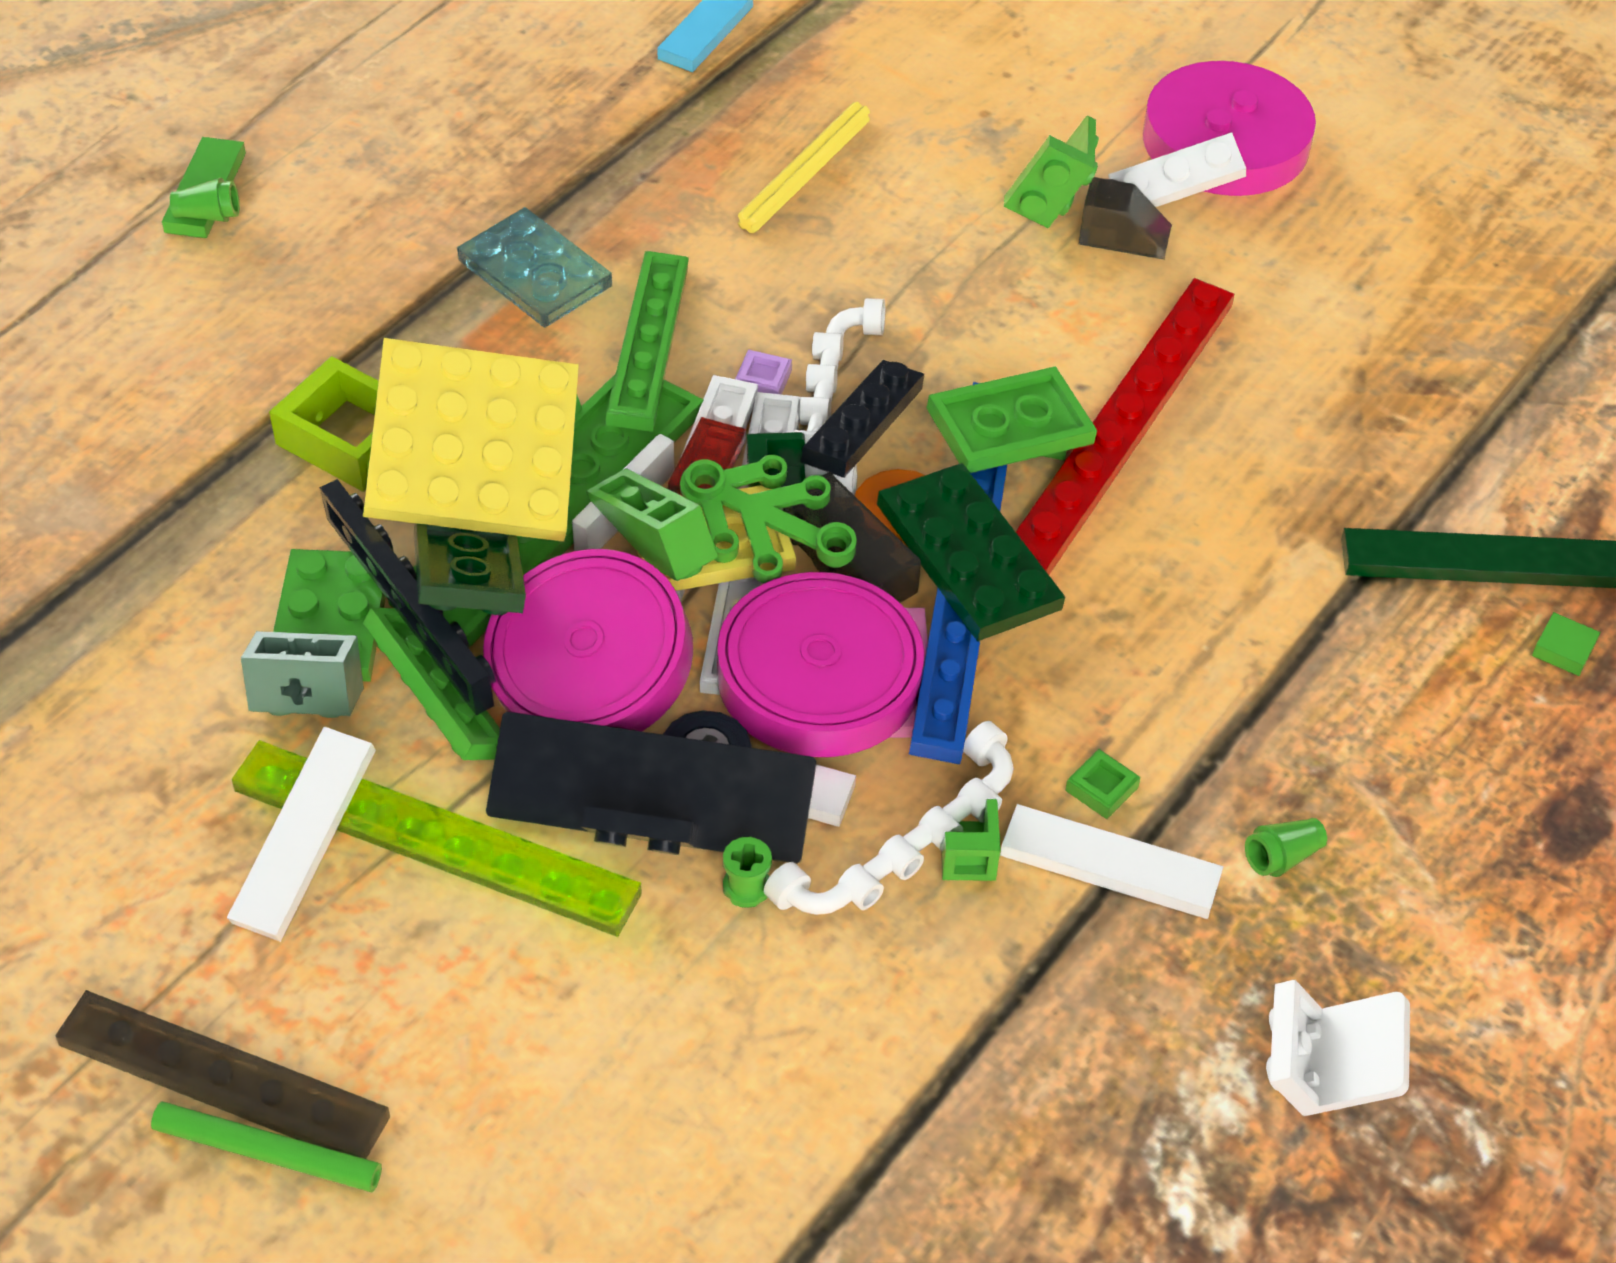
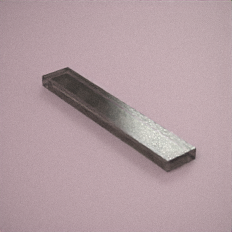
(222, 1076)

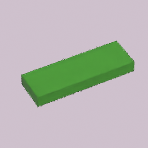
(210, 161)

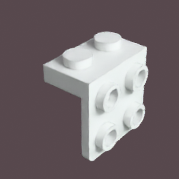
(1338, 1052)

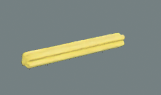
(803, 167)

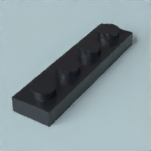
(862, 418)

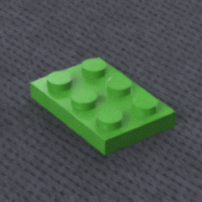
(1011, 419)
(329, 596)

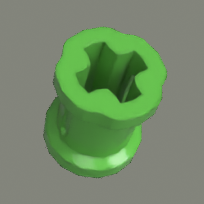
(746, 868)

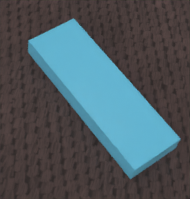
(702, 32)

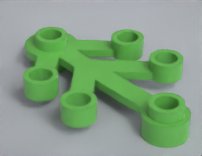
(765, 510)

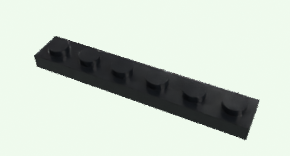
(398, 582)

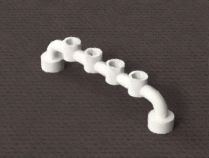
(823, 377)
(899, 854)

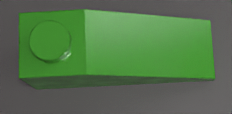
(656, 522)

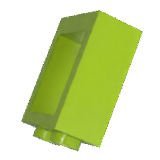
(310, 404)

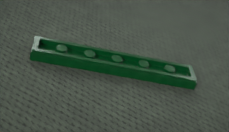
(1479, 557)

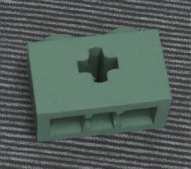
(302, 673)

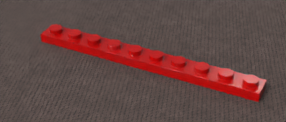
(1123, 422)

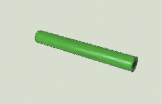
(266, 1146)

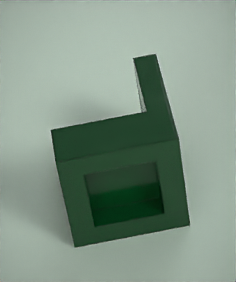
(785, 445)

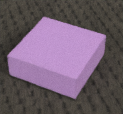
(765, 370)

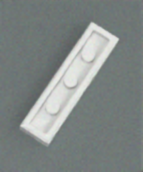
(301, 834)
(1112, 861)

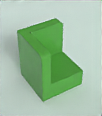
(974, 851)

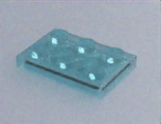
(534, 267)

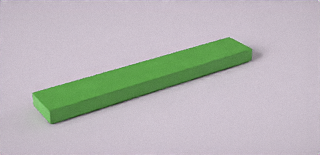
(647, 342)

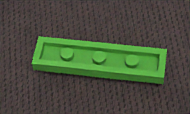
(469, 735)

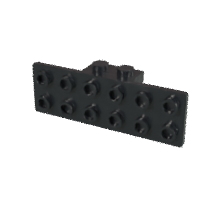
(649, 787)

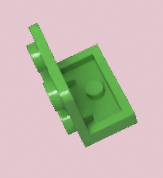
(1055, 175)

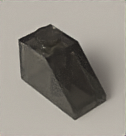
(1123, 220)

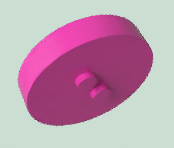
(1260, 108)
(594, 642)
(819, 664)

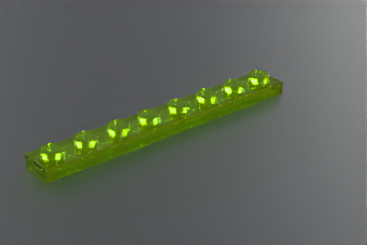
(457, 845)

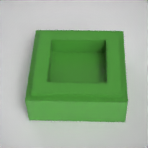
(1566, 644)
(1102, 784)

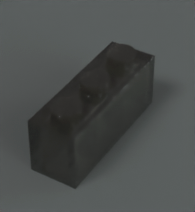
(879, 553)

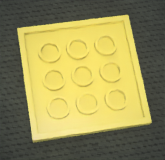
(472, 440)

